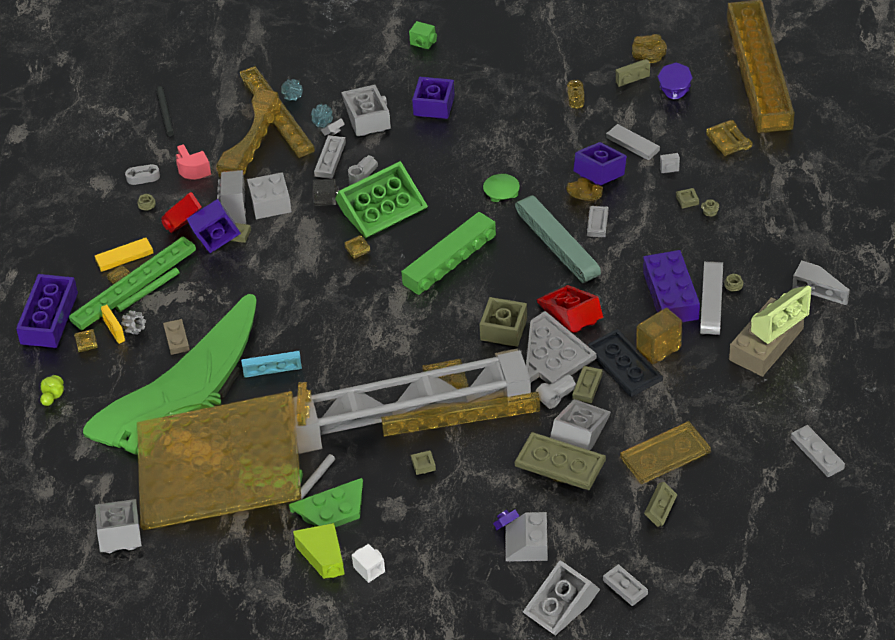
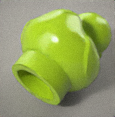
(52, 388)

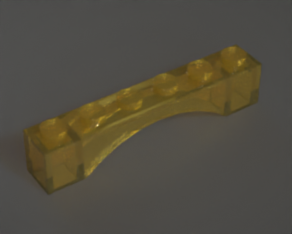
(237, 158)

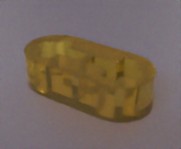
(572, 94)

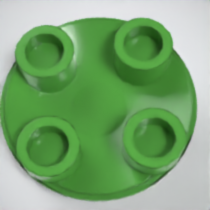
(501, 187)

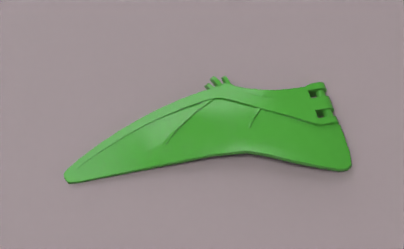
(183, 388)

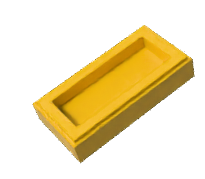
(112, 323)

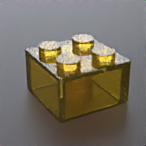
(659, 336)

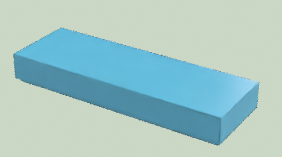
(271, 364)

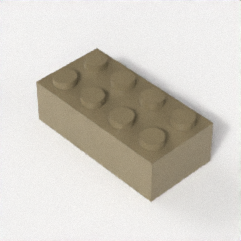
(756, 354)

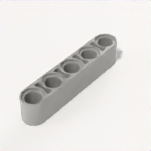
(711, 298)

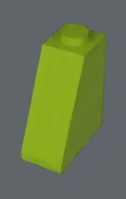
(321, 549)

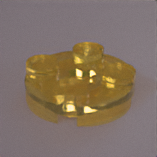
(642, 44)

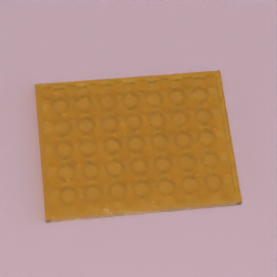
(218, 460)

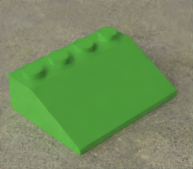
(381, 200)

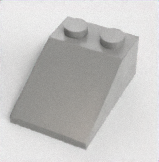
(366, 110)
(579, 424)
(118, 526)
(561, 598)

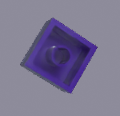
(433, 97)
(599, 163)
(213, 226)

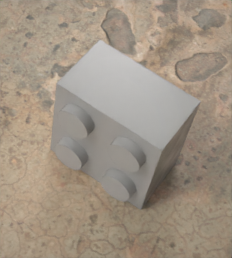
(269, 195)

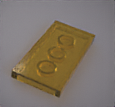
(665, 452)

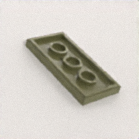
(560, 461)

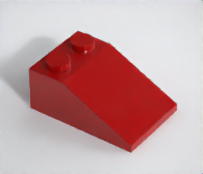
(572, 307)

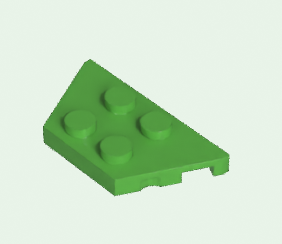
(331, 506)

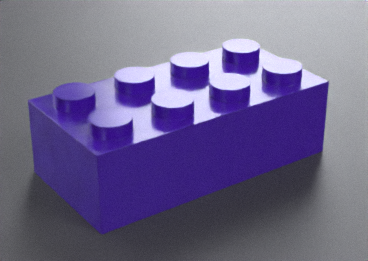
(671, 285)
(47, 310)

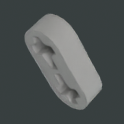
(142, 174)

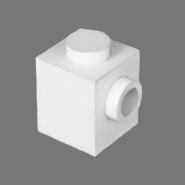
(368, 562)

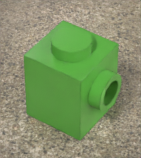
(422, 35)

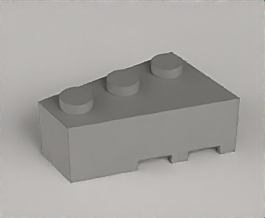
(232, 194)

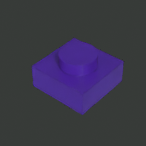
(505, 518)

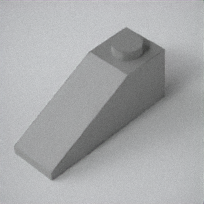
(821, 281)

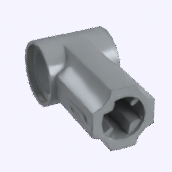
(362, 169)
(552, 393)

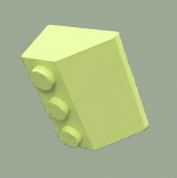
(782, 314)

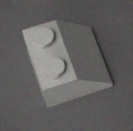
(527, 538)

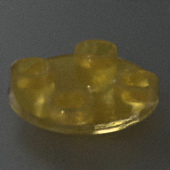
(583, 190)

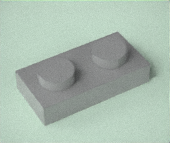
(625, 585)

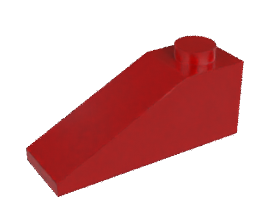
(178, 214)

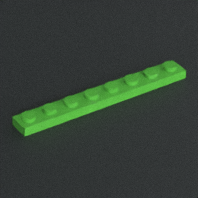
(132, 282)

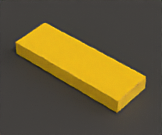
(123, 254)

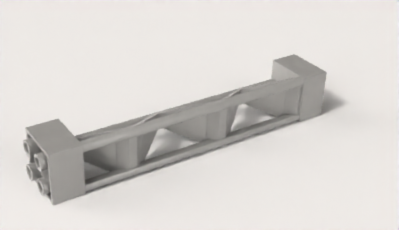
(501, 377)

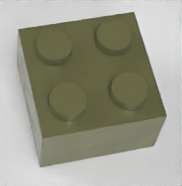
(503, 321)

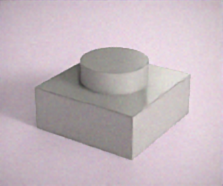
(333, 128)
(669, 163)

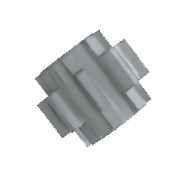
(133, 322)

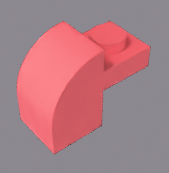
(192, 166)

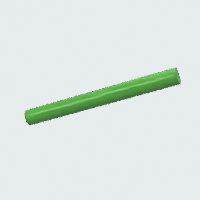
(146, 290)

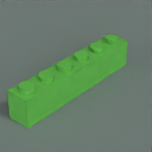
(448, 253)

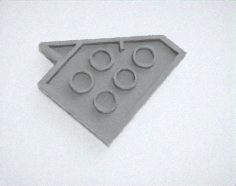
(554, 350)

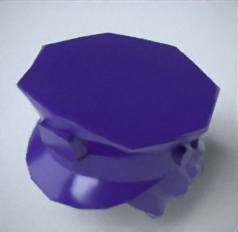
(675, 80)

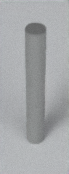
(316, 475)

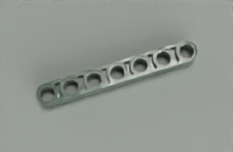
(558, 239)

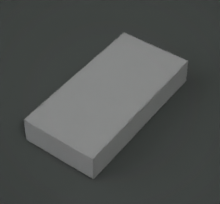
(597, 221)

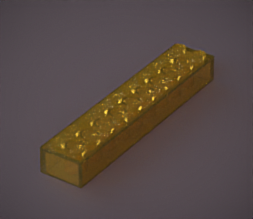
(760, 66)

